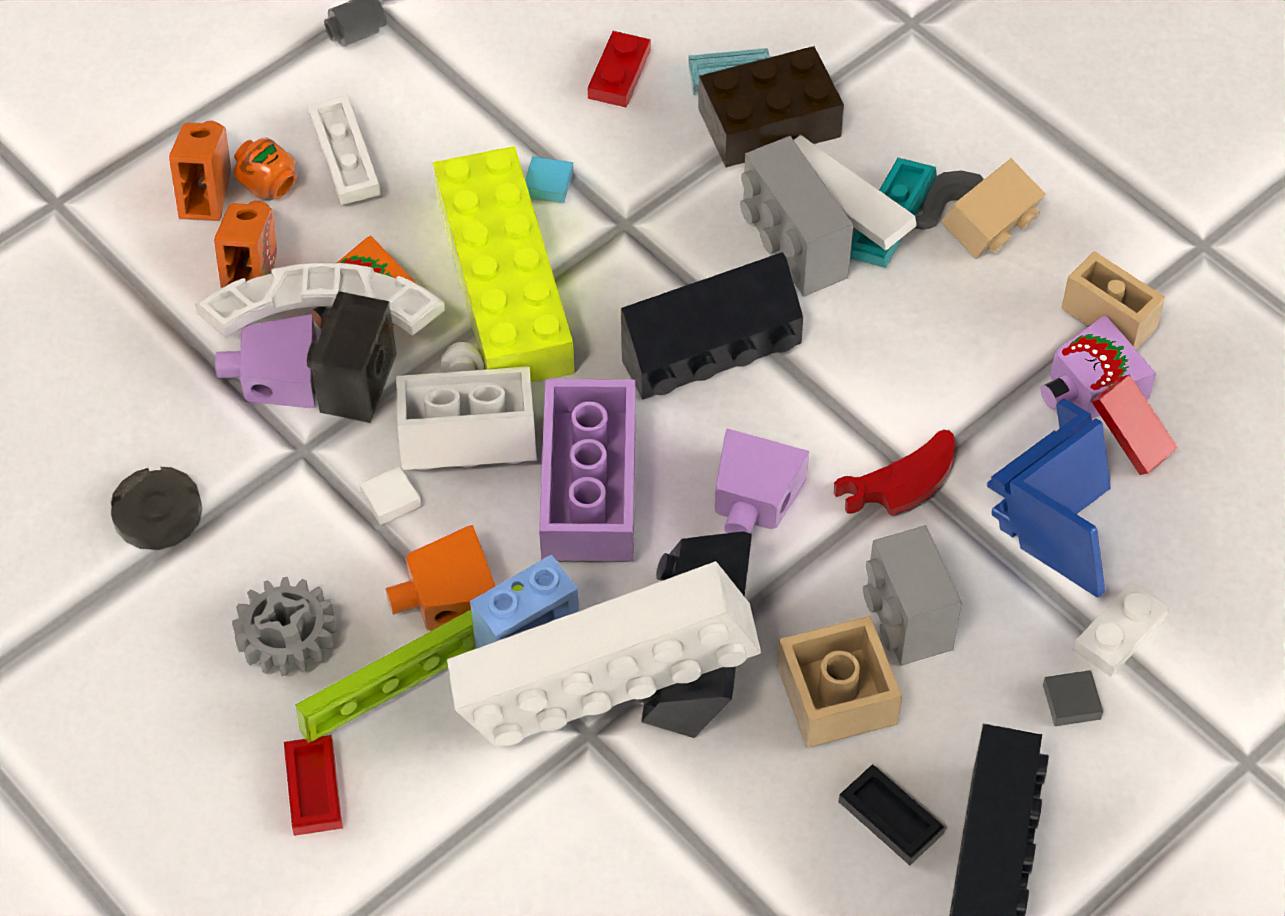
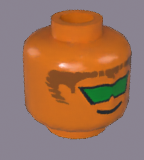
(265, 168)

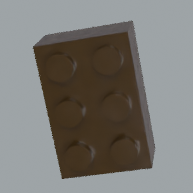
(769, 102)

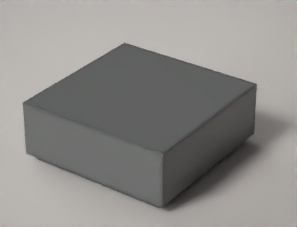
(1072, 698)

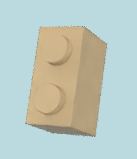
(994, 208)
(1105, 289)

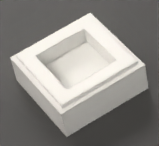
(390, 495)

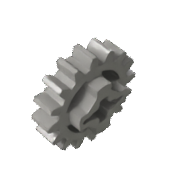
(284, 626)

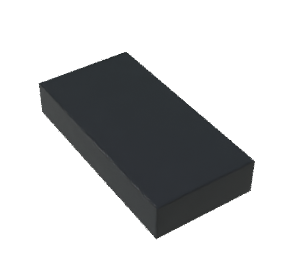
(891, 814)

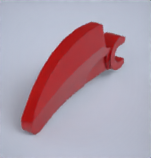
(904, 481)

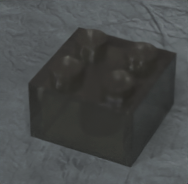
(352, 356)

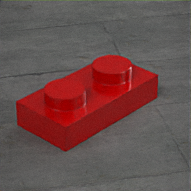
(619, 69)

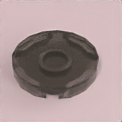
(156, 508)

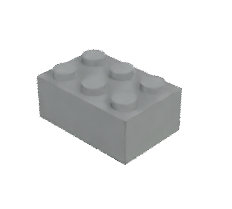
(796, 215)

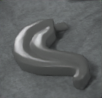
(946, 188)

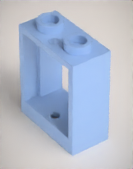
(544, 598)

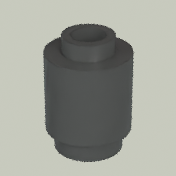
(354, 21)

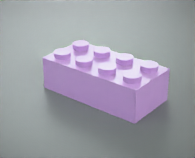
(588, 470)

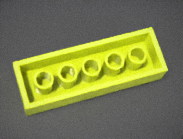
(503, 264)

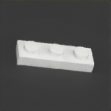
(344, 150)

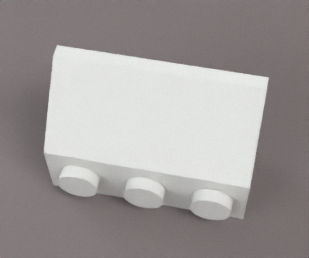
(465, 418)

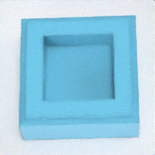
(549, 179)

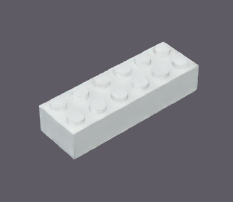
(604, 656)

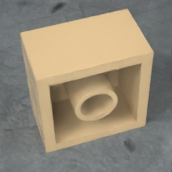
(839, 681)

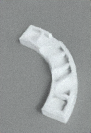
(316, 286)

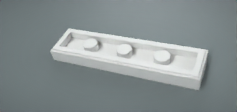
(866, 206)

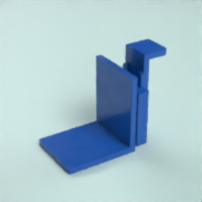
(1049, 489)

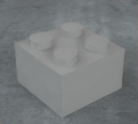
(912, 595)

